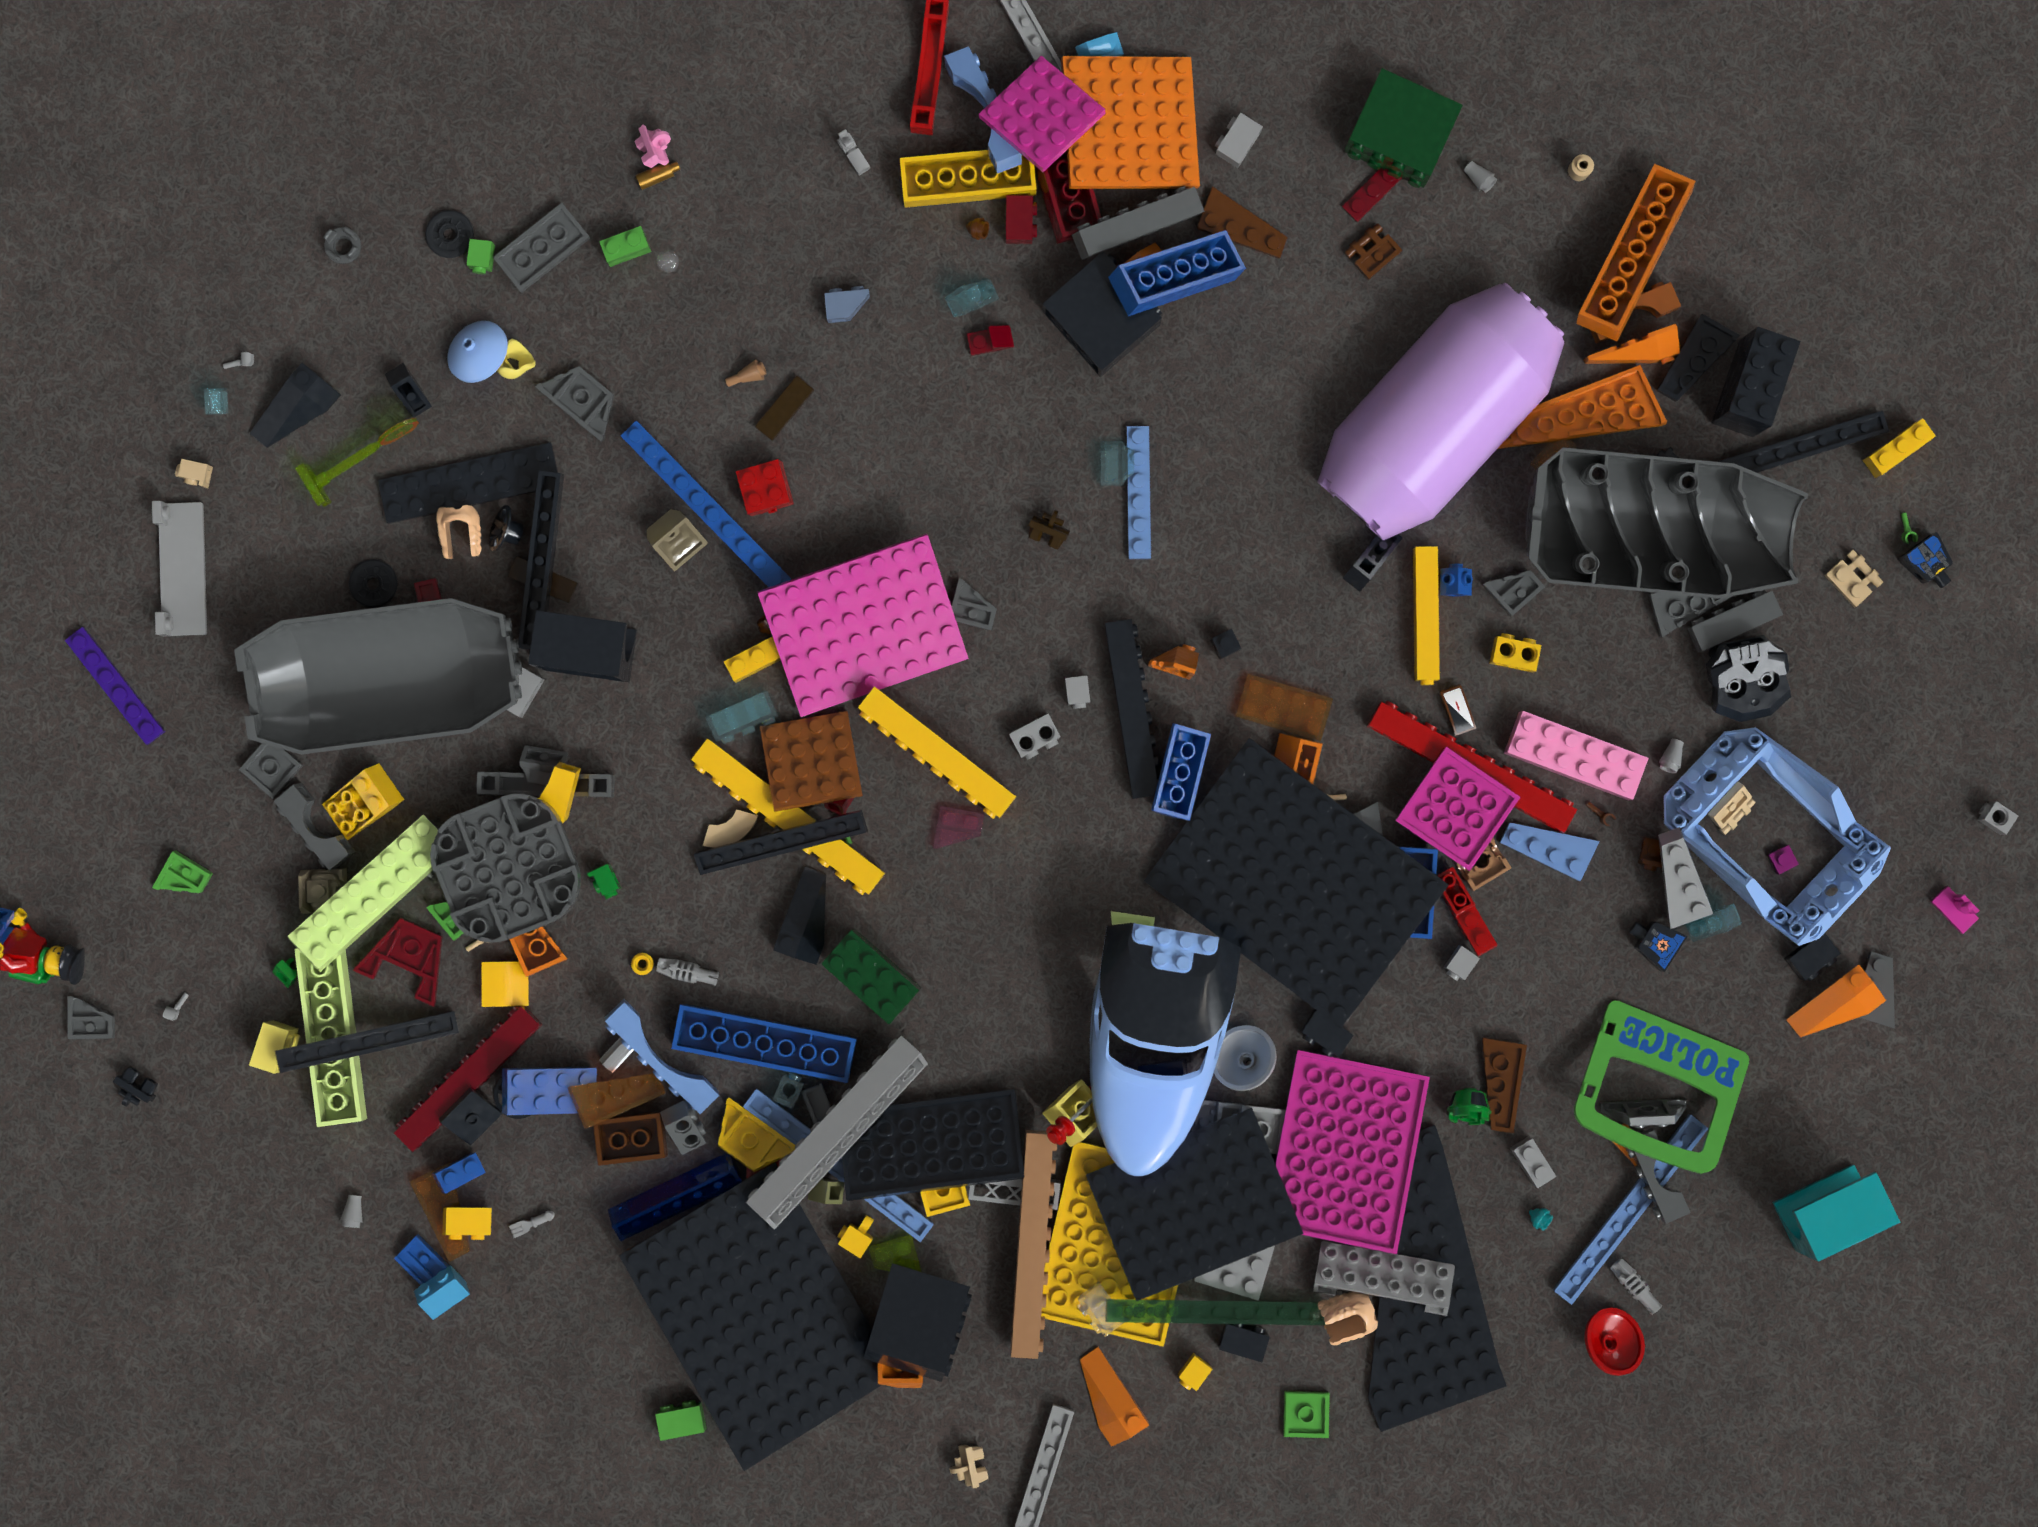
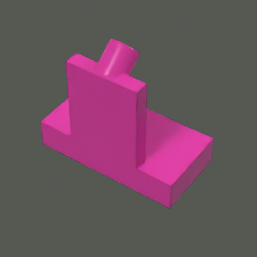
(1956, 909)

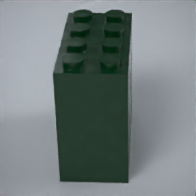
(1403, 128)
(871, 976)

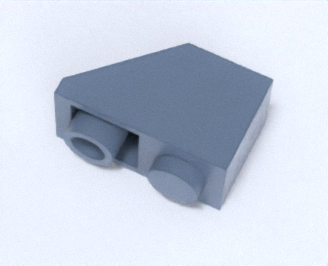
(844, 305)

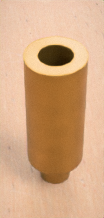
(657, 174)

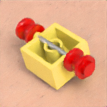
(1071, 1115)

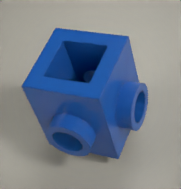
(1456, 581)

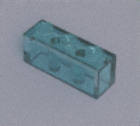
(742, 717)

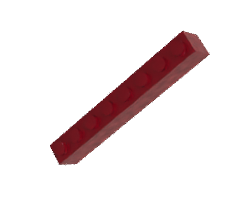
(472, 1073)

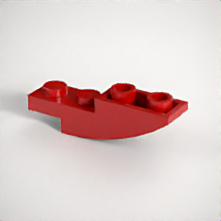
(1466, 914)

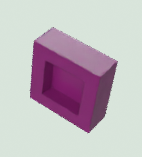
(1783, 859)

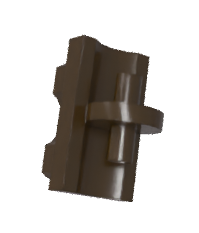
(1057, 533)

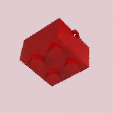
(764, 487)

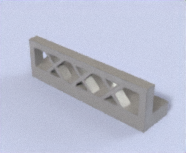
(1012, 1183)

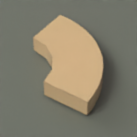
(731, 831)

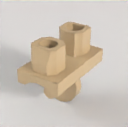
(966, 1467)

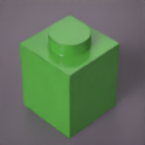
(480, 256)

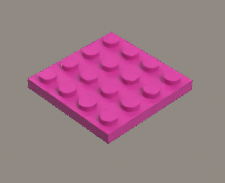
(1042, 113)
(1457, 808)

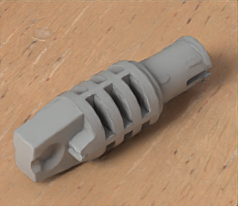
(686, 971)
(1636, 1286)

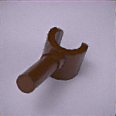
(1600, 813)

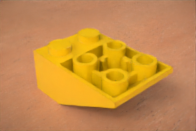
(363, 801)

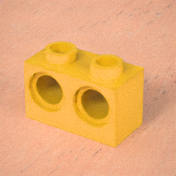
(1515, 659)

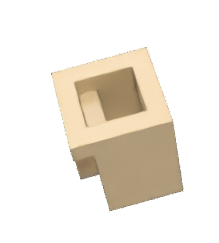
(194, 472)

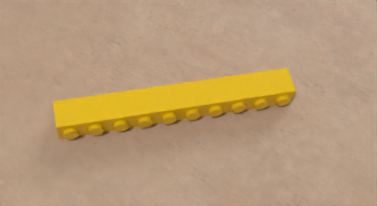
(757, 794)

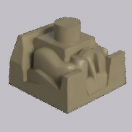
(675, 538)
(318, 886)

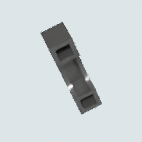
(296, 806)
(1668, 1203)

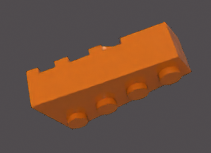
(536, 951)

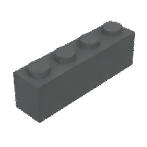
(1734, 621)

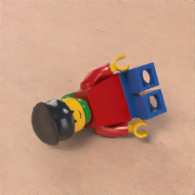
(28, 957)

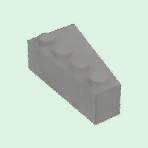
(1682, 885)

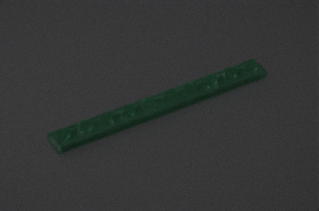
(1213, 1312)

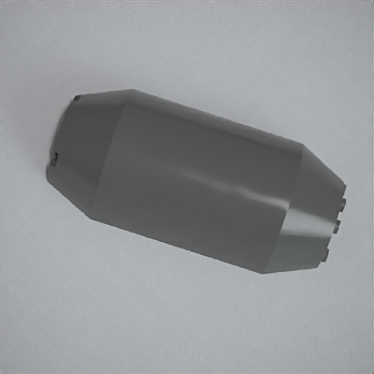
(379, 675)

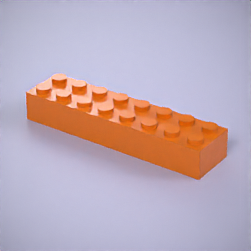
(1635, 252)

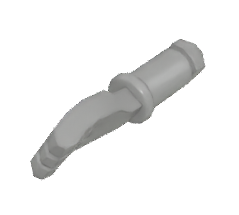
(524, 1226)

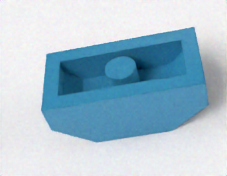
(1103, 46)

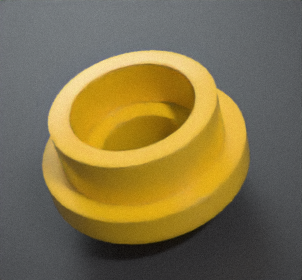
(635, 963)

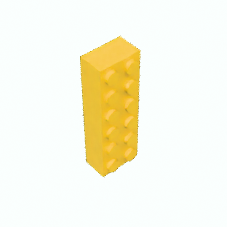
(962, 179)

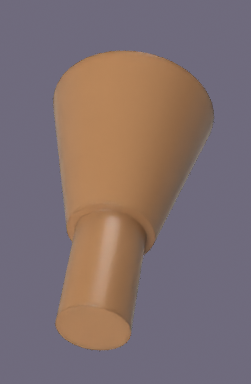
(752, 372)

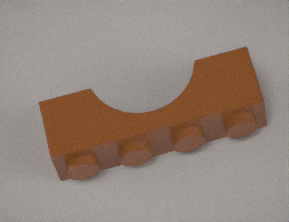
(1658, 302)

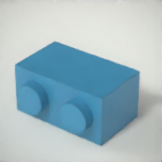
(441, 1292)

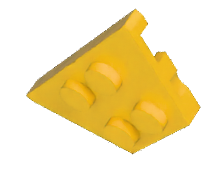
(751, 1139)

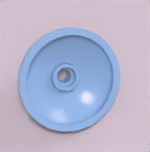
(477, 351)

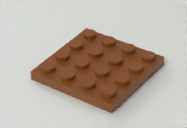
(810, 761)

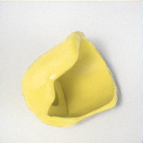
(518, 352)

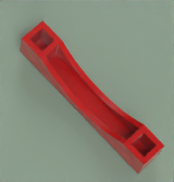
(929, 67)

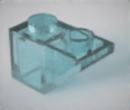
(971, 297)
(1721, 921)

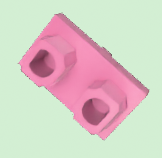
(655, 144)

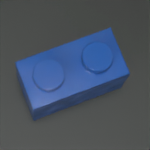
(458, 1173)

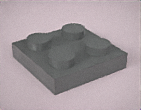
(271, 769)

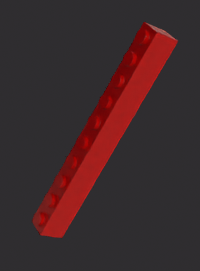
(1429, 744)

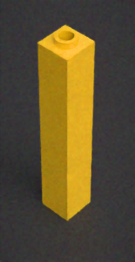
(1426, 615)

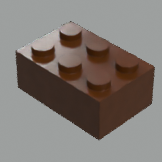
(630, 1138)

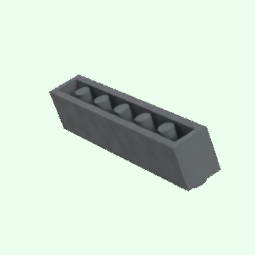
(1137, 223)

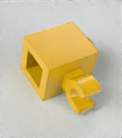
(855, 1238)

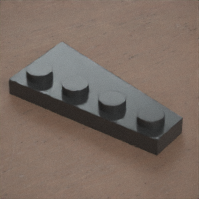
(1675, 610)

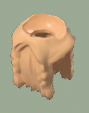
(466, 514)
(1348, 1316)

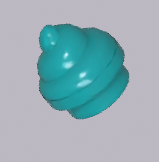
(1540, 1218)

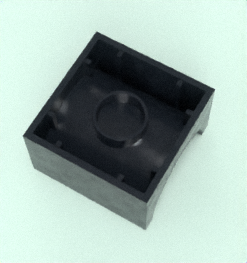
(582, 646)

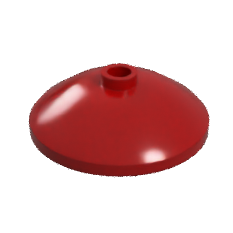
(1623, 1339)

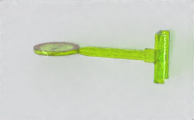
(316, 483)

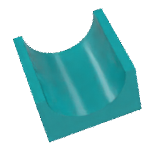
(1836, 1213)

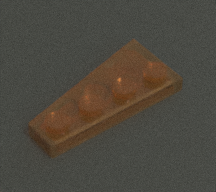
(609, 1098)

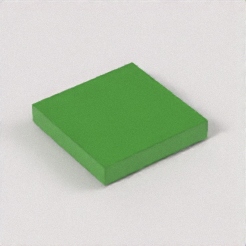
(1306, 1414)

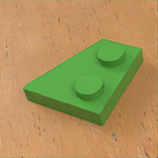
(182, 875)

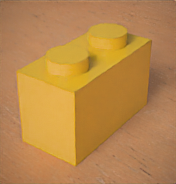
(466, 1222)

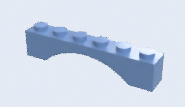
(966, 74)
(693, 1088)

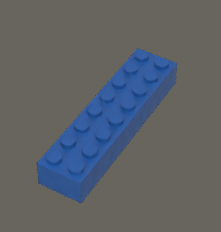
(764, 1043)

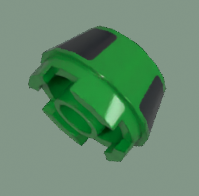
(1469, 1107)

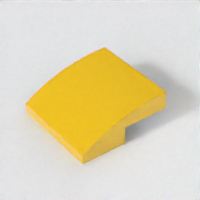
(504, 984)

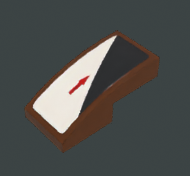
(1457, 709)

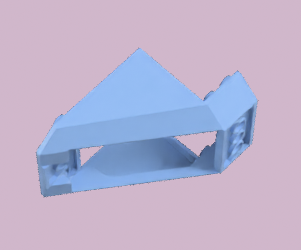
(1848, 871)

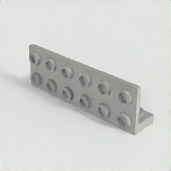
(181, 569)
(1384, 1276)

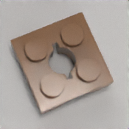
(1495, 867)

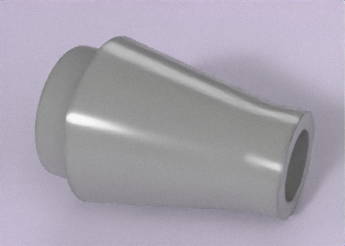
(1480, 176)
(1672, 756)
(352, 1212)

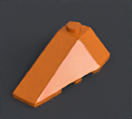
(1841, 1002)
(1113, 1405)

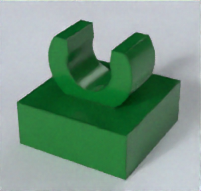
(285, 973)

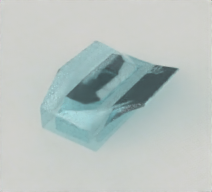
(1115, 463)

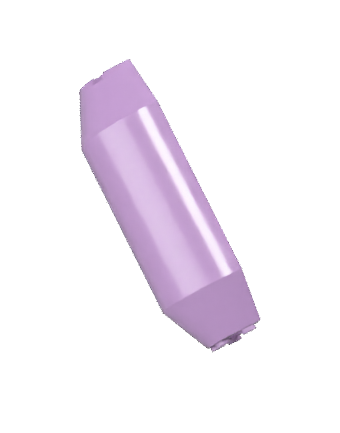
(1442, 410)

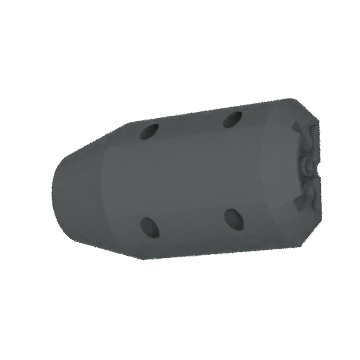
(1638, 522)

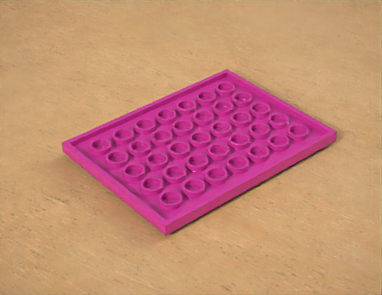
(863, 624)
(1350, 1148)

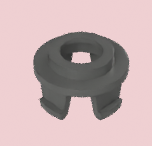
(333, 236)

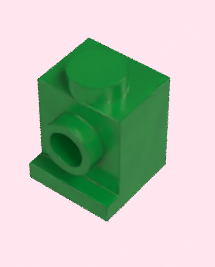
(605, 881)

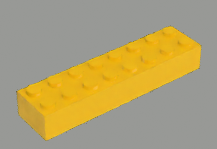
(935, 751)

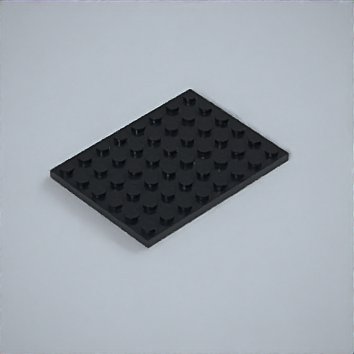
(1199, 1209)

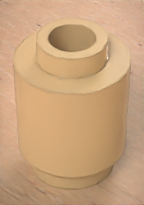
(1576, 171)

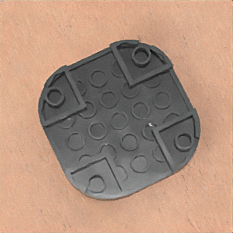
(506, 868)

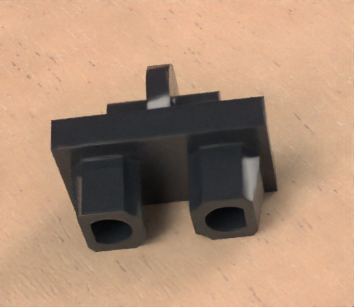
(127, 1081)

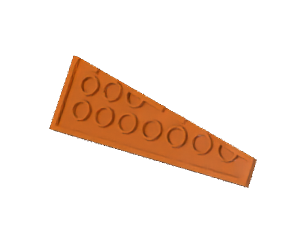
(1599, 408)

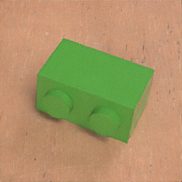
(625, 246)
(680, 1420)

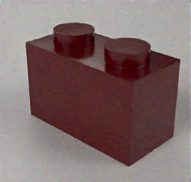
(1020, 219)

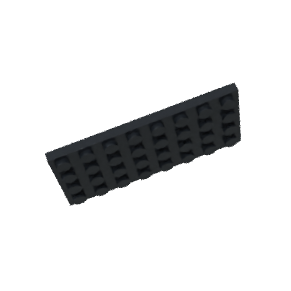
(937, 1146)

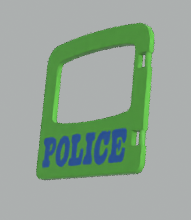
(1675, 1052)

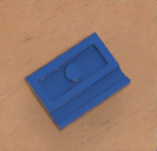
(421, 1260)

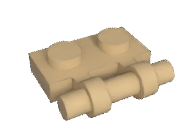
(1849, 583)
(1731, 808)

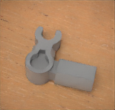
(854, 155)

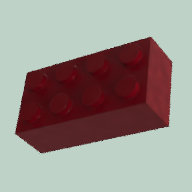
(1066, 206)

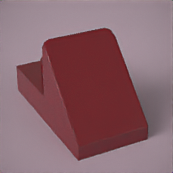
(990, 340)

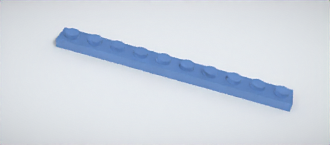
(794, 1130)
(1623, 1217)

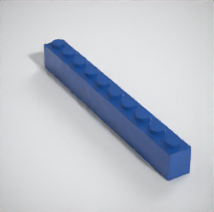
(704, 505)

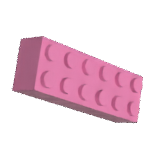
(1576, 755)

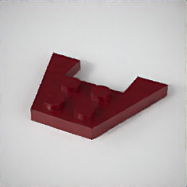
(411, 949)

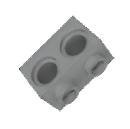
(1032, 731)

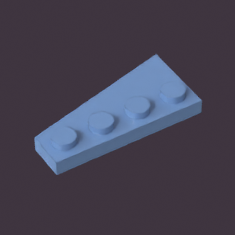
(1556, 850)

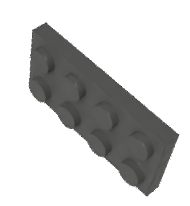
(541, 247)

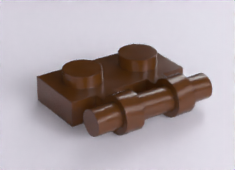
(1378, 256)

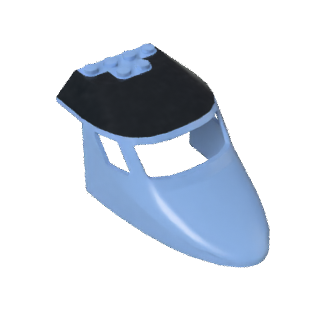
(1162, 995)

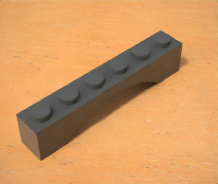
(516, 783)

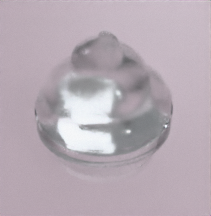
(667, 261)

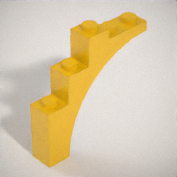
(561, 789)

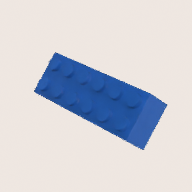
(1176, 273)

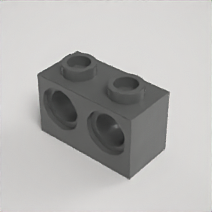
(683, 1127)

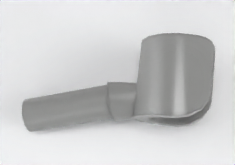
(247, 359)
(172, 1013)

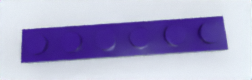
(115, 685)

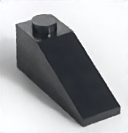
(1371, 561)

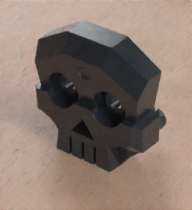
(1751, 695)

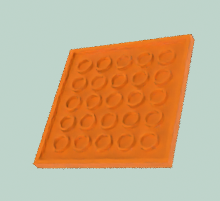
(1146, 127)

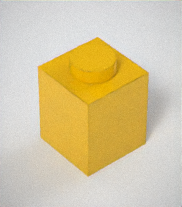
(1194, 1372)

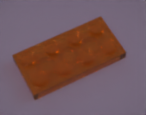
(1284, 707)

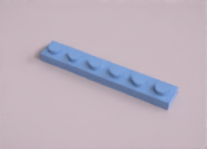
(1139, 494)

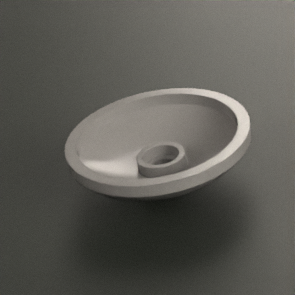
(1238, 1047)

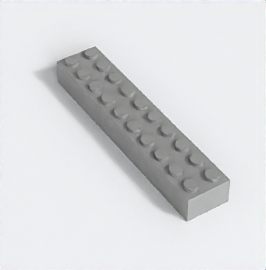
(836, 1132)

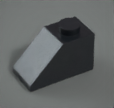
(408, 390)

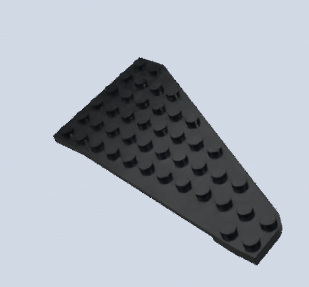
(1423, 1357)

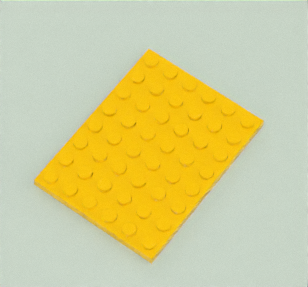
(1086, 1255)

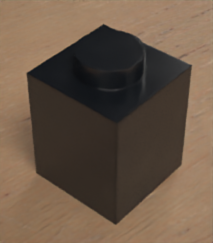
(1225, 644)

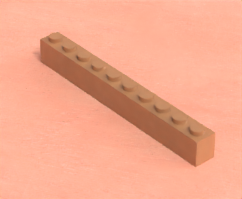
(1032, 1245)

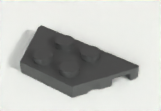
(581, 399)
(1645, 1112)

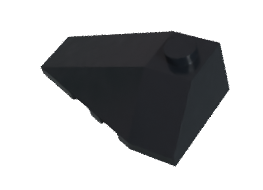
(297, 403)

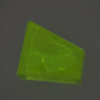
(896, 1251)

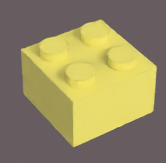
(272, 1037)

